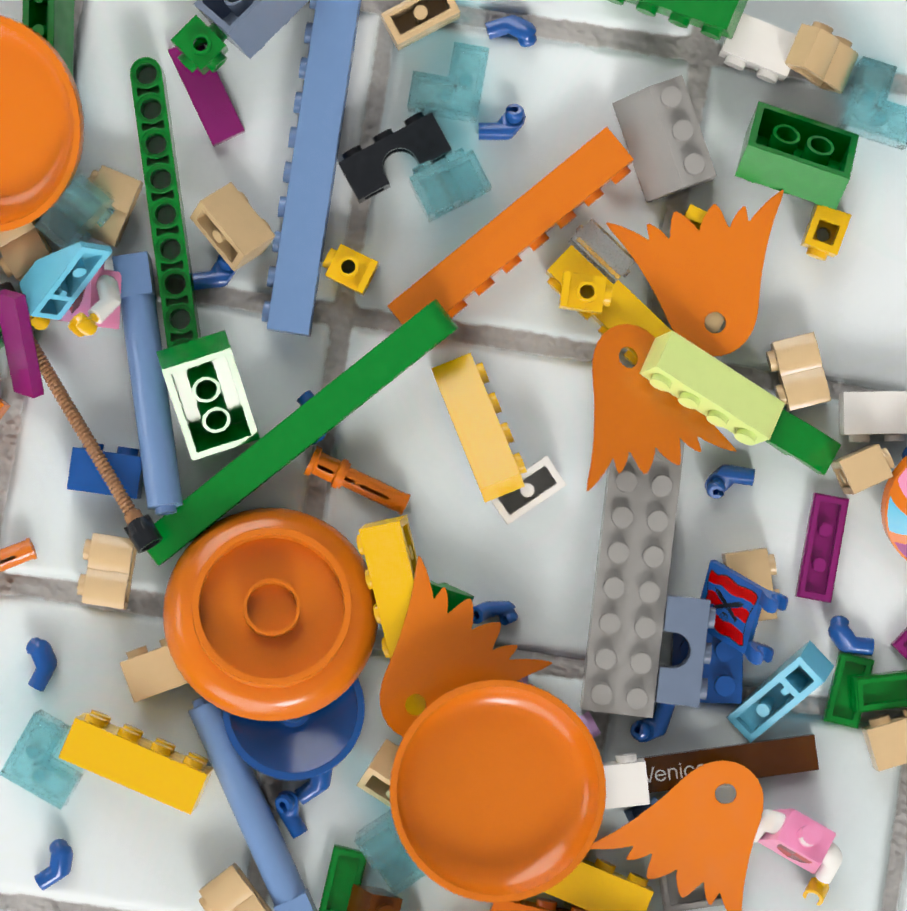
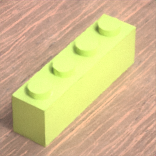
(711, 388)

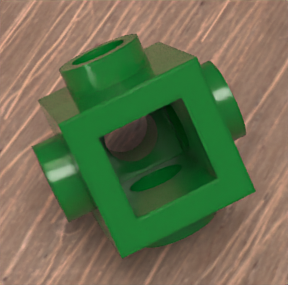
(192, 37)

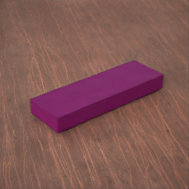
(209, 101)
(20, 344)
(822, 547)

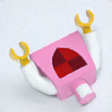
(94, 307)
(802, 843)

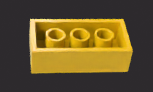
(136, 762)

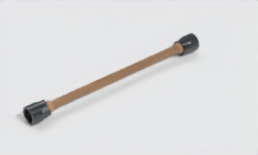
(140, 528)

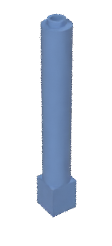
(148, 383)
(251, 812)

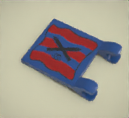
(738, 609)

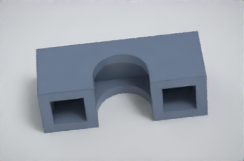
(684, 682)

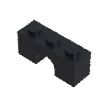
(419, 138)

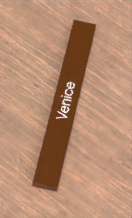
(761, 757)

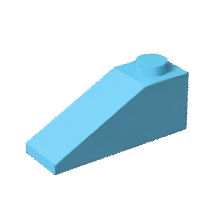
(60, 278)
(781, 691)

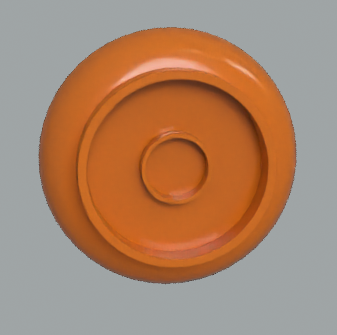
(37, 125)
(270, 614)
(497, 791)

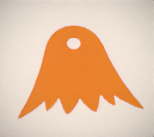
(706, 272)
(636, 415)
(443, 653)
(698, 833)

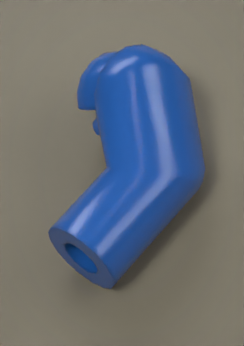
(44, 660)
(655, 727)
(313, 787)
(288, 809)
(60, 864)

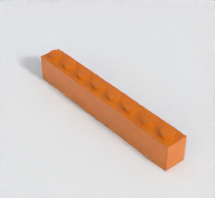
(518, 228)

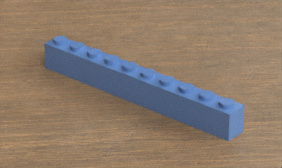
(312, 166)

